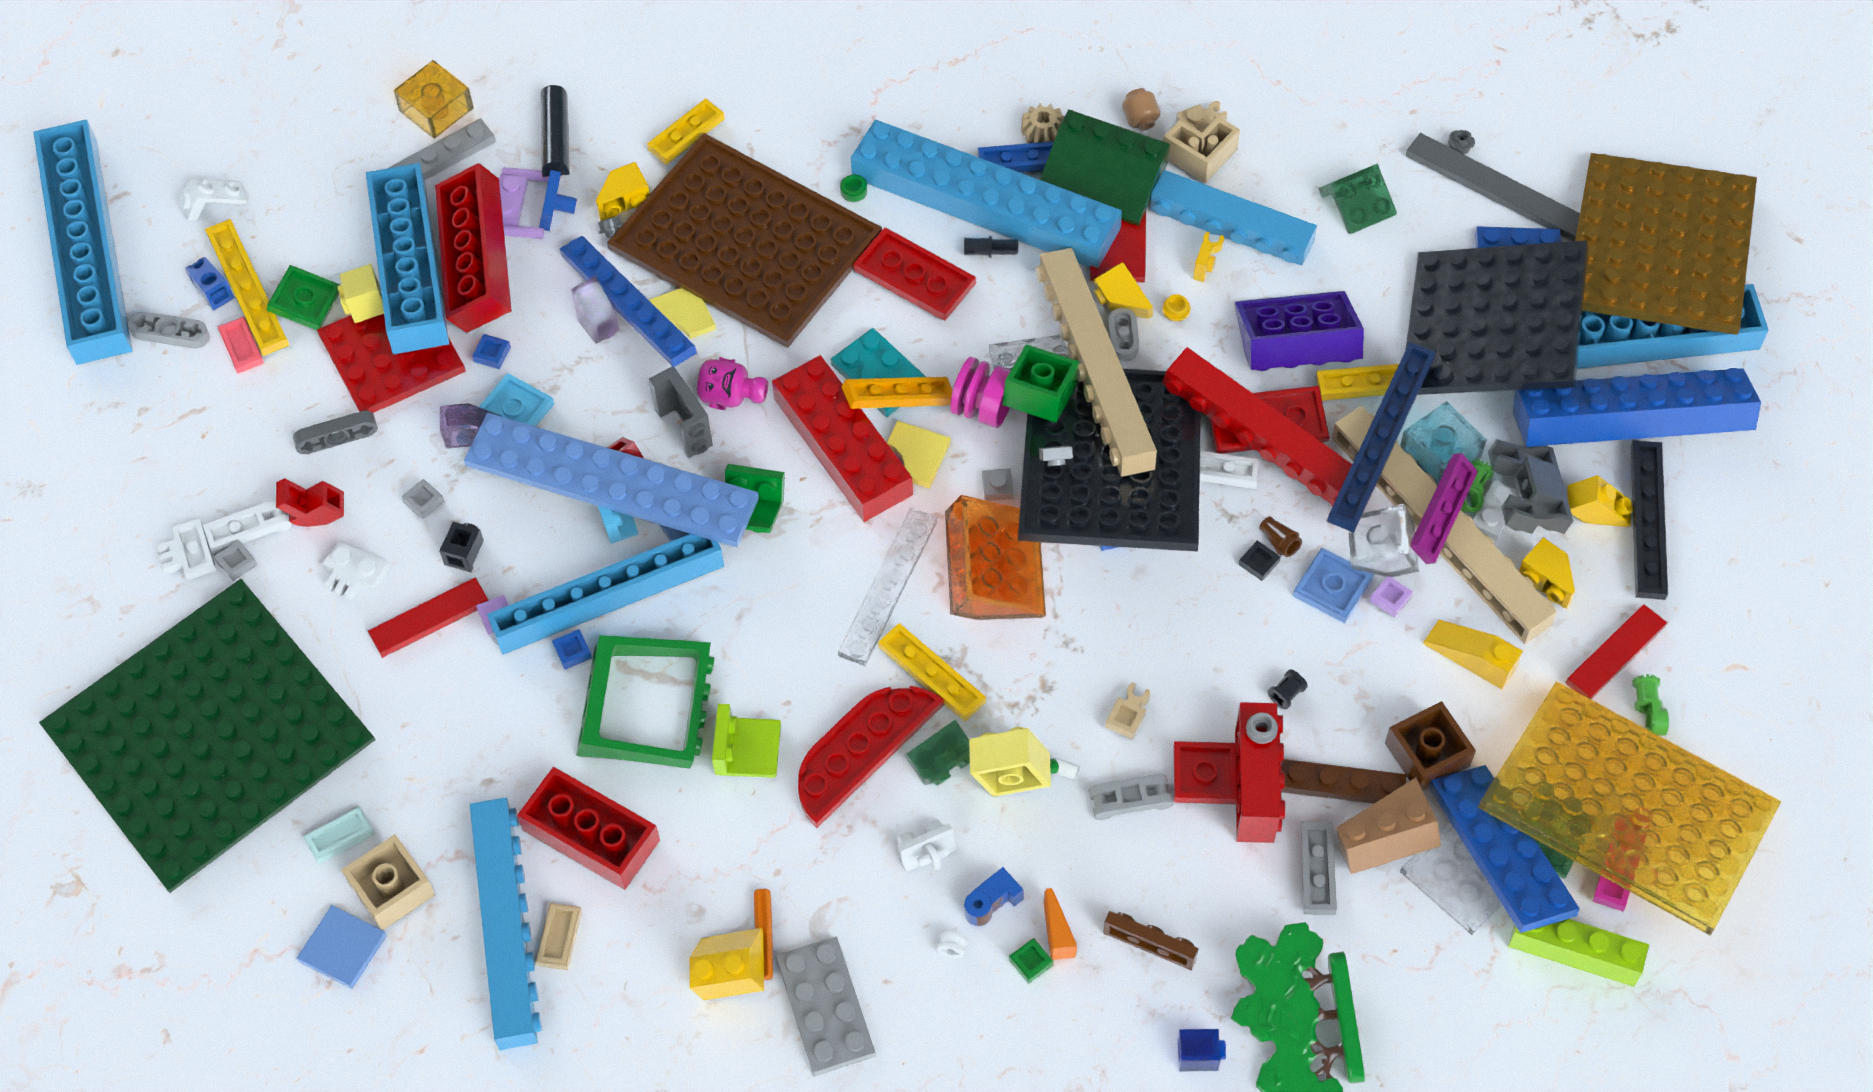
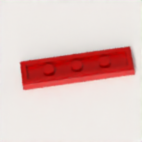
(427, 617)
(1616, 652)

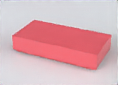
(240, 345)

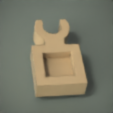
(1201, 118)
(1128, 714)

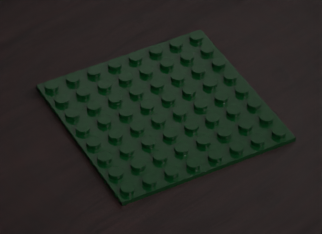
(206, 734)

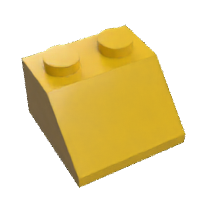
(728, 965)

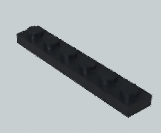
(1649, 520)

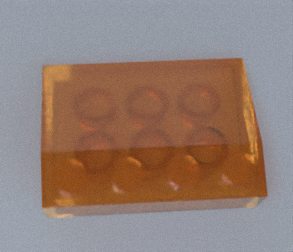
(987, 565)

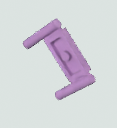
(513, 190)

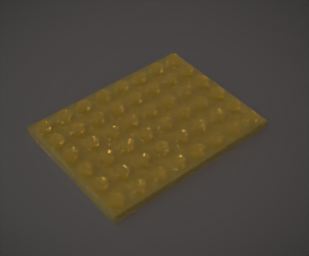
(1631, 807)

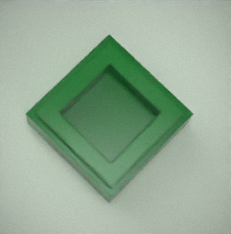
(1031, 960)

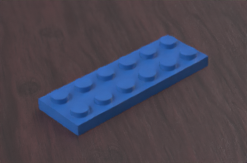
(1504, 854)

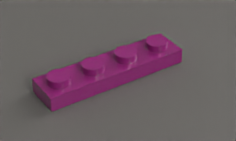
(1443, 508)

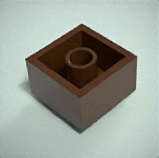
(1430, 745)

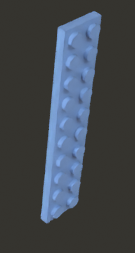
(612, 479)

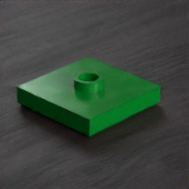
(303, 298)

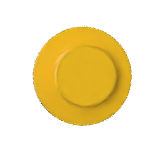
(1176, 308)

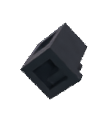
(461, 546)

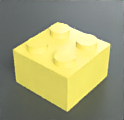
(1009, 762)

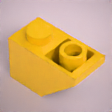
(622, 191)
(1599, 503)
(1550, 572)

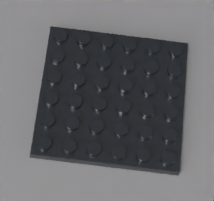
(1500, 316)

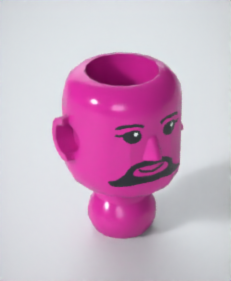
(727, 383)

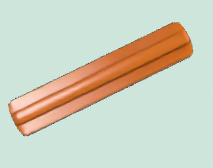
(763, 920)

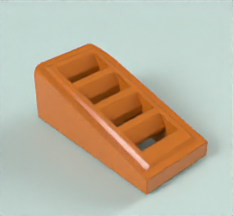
(1060, 938)

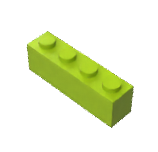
(1585, 949)

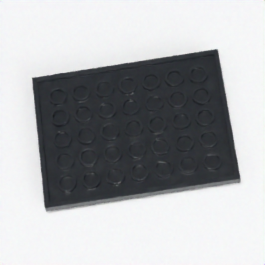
(1089, 498)

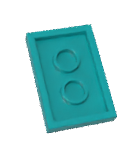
(873, 358)

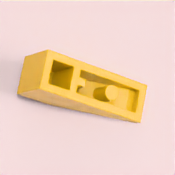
(1475, 651)

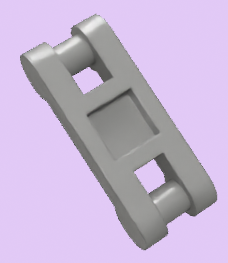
(1130, 796)

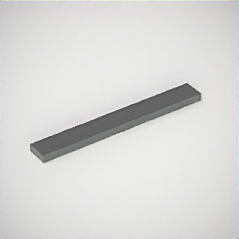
(1494, 185)

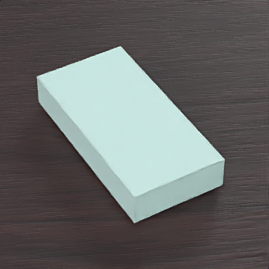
(339, 835)

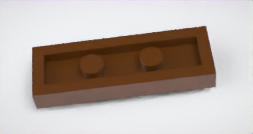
(1150, 939)

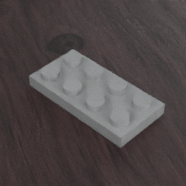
(825, 1006)

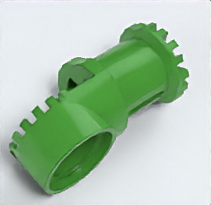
(1476, 490)
(1650, 704)

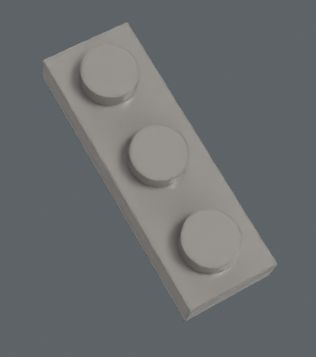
(1318, 868)

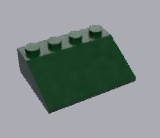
(1106, 164)

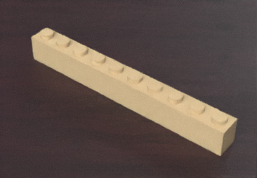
(1099, 366)
(1466, 547)

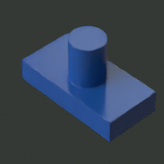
(555, 201)

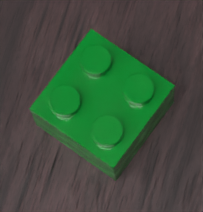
(1040, 383)

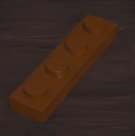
(1339, 781)

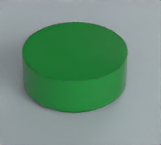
(853, 188)

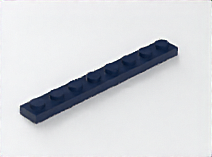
(1381, 437)

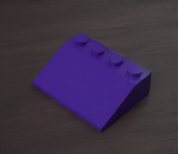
(1299, 330)

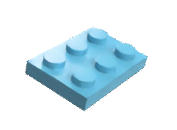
(518, 401)

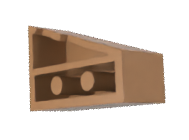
(1389, 829)

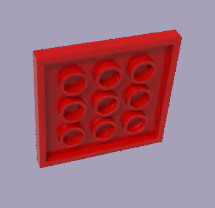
(376, 374)

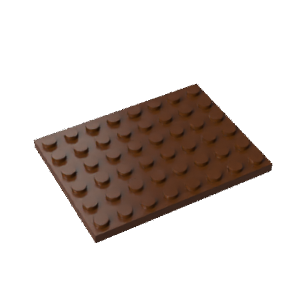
(745, 239)

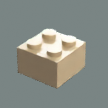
(388, 882)

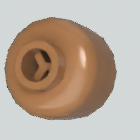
(1141, 109)

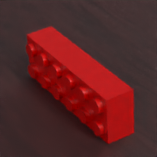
(472, 248)
(842, 439)

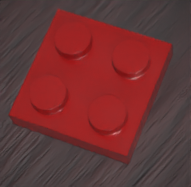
(1205, 772)

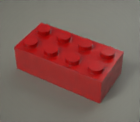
(1258, 778)
(589, 827)

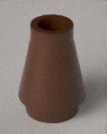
(1282, 538)

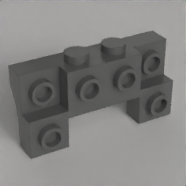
(1538, 486)

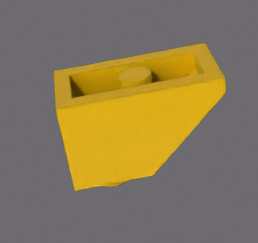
(1120, 290)

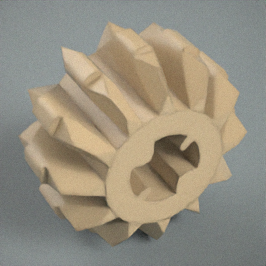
(1041, 123)

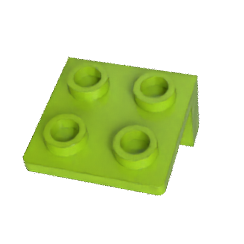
(745, 745)

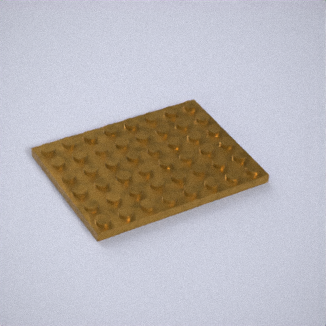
(1666, 242)

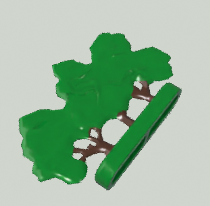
(1288, 1012)

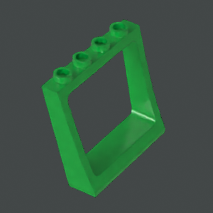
(590, 742)

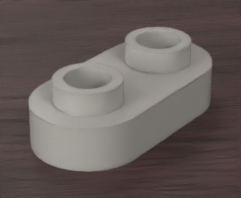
(1124, 336)

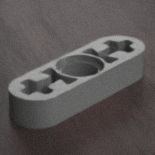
(319, 436)

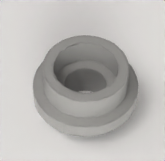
(1261, 720)

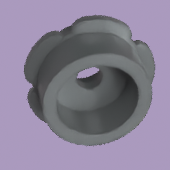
(1461, 141)
(610, 226)

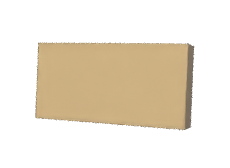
(558, 936)

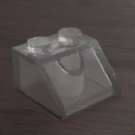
(1383, 542)

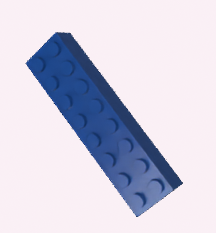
(1638, 407)

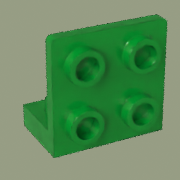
(770, 490)

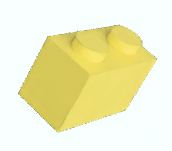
(361, 293)

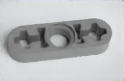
(177, 338)

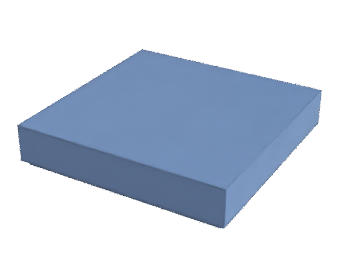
(1332, 585)
(341, 947)

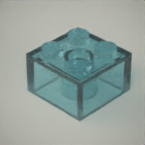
(1438, 437)

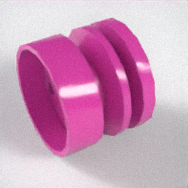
(978, 390)

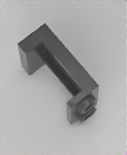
(672, 393)

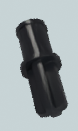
(990, 246)

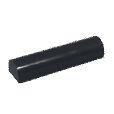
(554, 130)

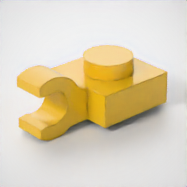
(1205, 261)

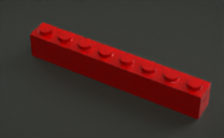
(1257, 424)

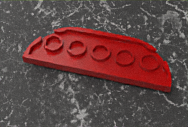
(860, 746)

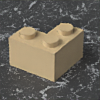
(1202, 152)

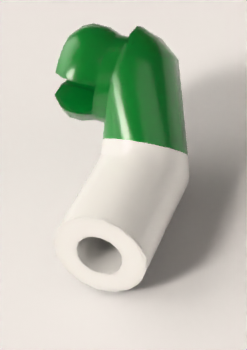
(1063, 768)

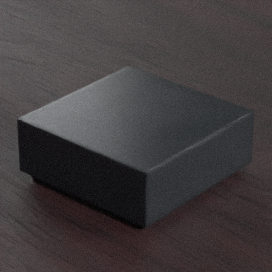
(1259, 560)

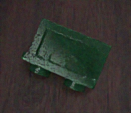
(940, 754)

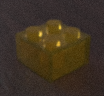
(433, 99)

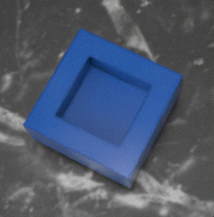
(491, 351)
(572, 649)

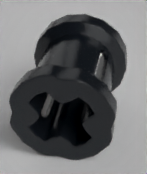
(1287, 689)

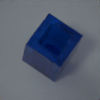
(1200, 1050)

